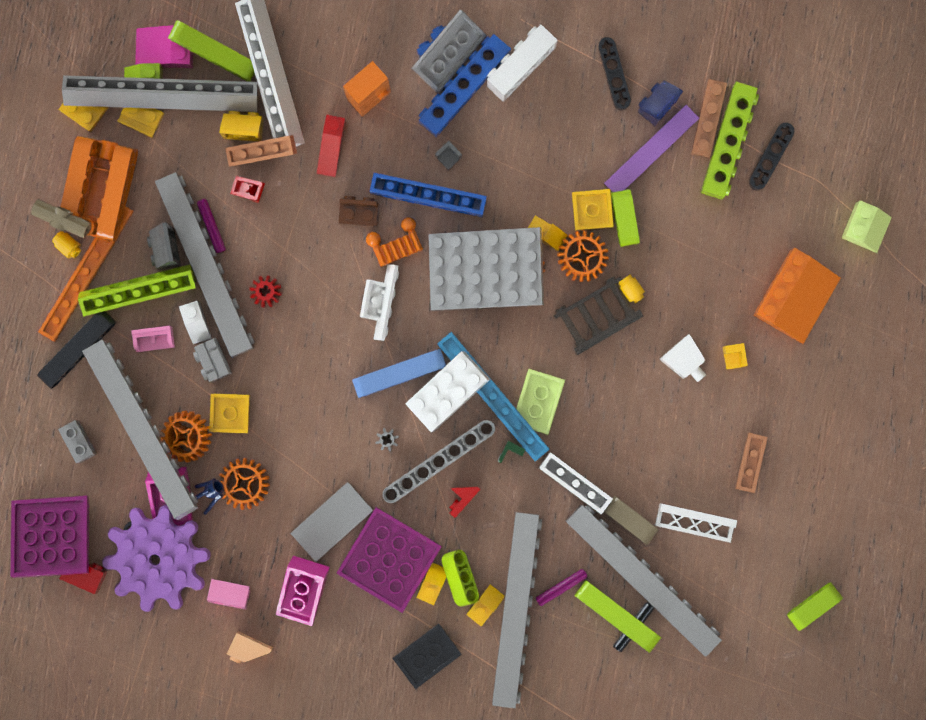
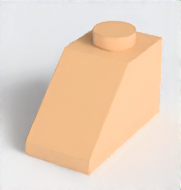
(247, 648)

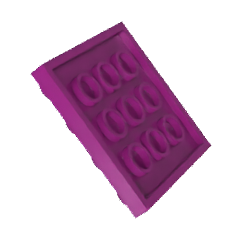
(49, 536)
(389, 559)

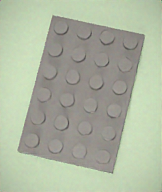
(486, 269)

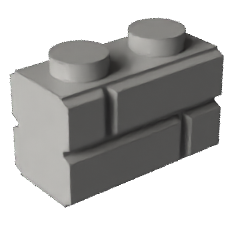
(212, 360)

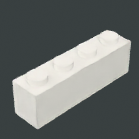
(575, 483)

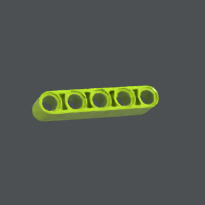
(212, 50)
(617, 616)

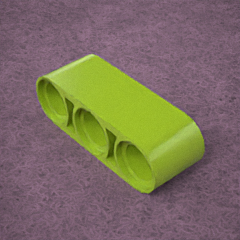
(625, 218)
(460, 578)
(814, 606)

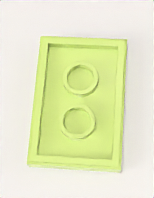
(540, 400)

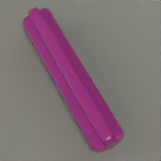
(211, 226)
(561, 587)

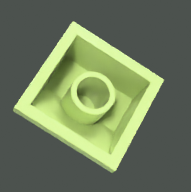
(866, 226)

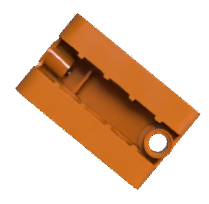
(99, 184)

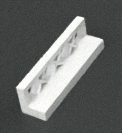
(695, 515)

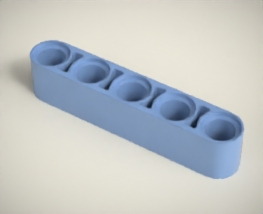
(399, 373)

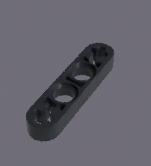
(616, 73)
(773, 157)

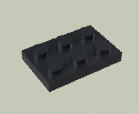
(427, 656)

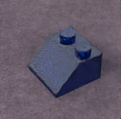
(660, 102)

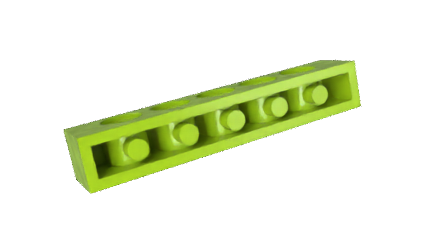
(743, 93)
(137, 290)

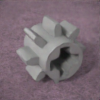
(388, 444)

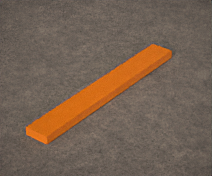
(79, 282)

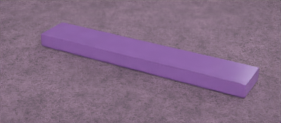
(652, 150)

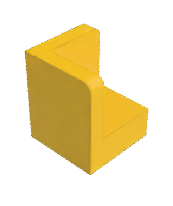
(735, 356)

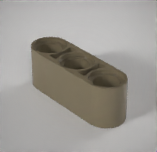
(631, 520)

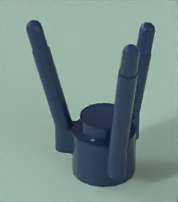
(212, 489)

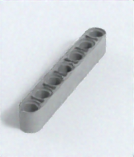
(444, 452)

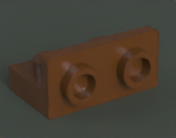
(358, 212)

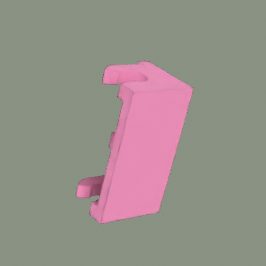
(153, 338)
(228, 594)

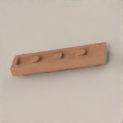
(709, 118)
(261, 150)

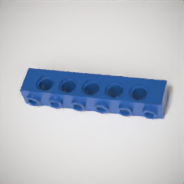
(437, 125)
(428, 195)

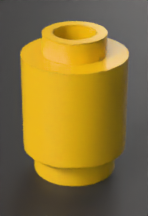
(67, 244)
(631, 289)

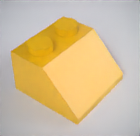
(242, 127)

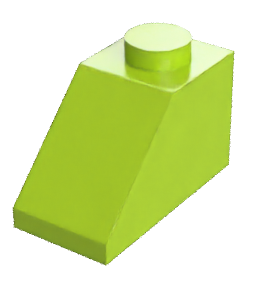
(146, 70)

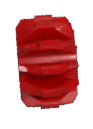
(261, 286)

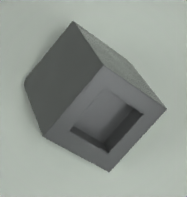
(448, 155)

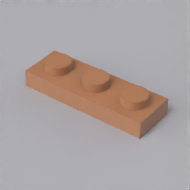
(751, 462)

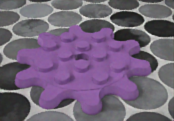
(176, 555)

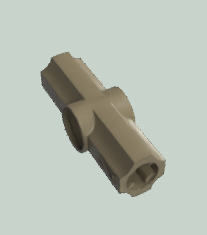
(61, 218)

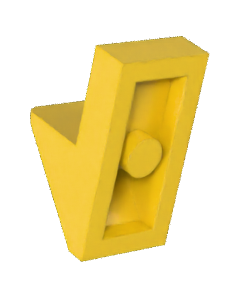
(551, 234)
(432, 584)
(485, 605)

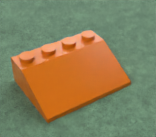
(797, 295)

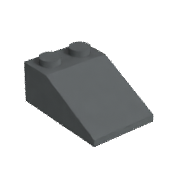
(164, 247)

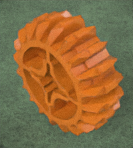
(580, 246)
(197, 446)
(258, 475)

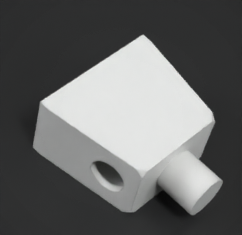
(685, 359)

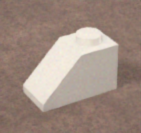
(195, 322)

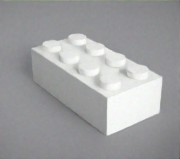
(521, 63)
(447, 391)

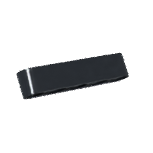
(72, 352)

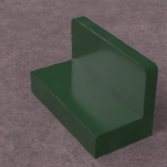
(513, 448)

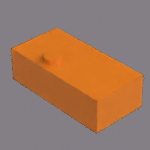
(367, 88)

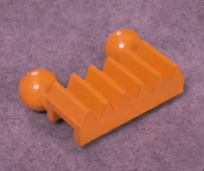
(398, 248)

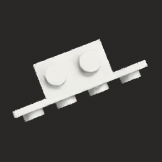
(378, 301)

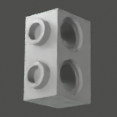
(77, 441)

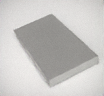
(449, 51)
(331, 521)

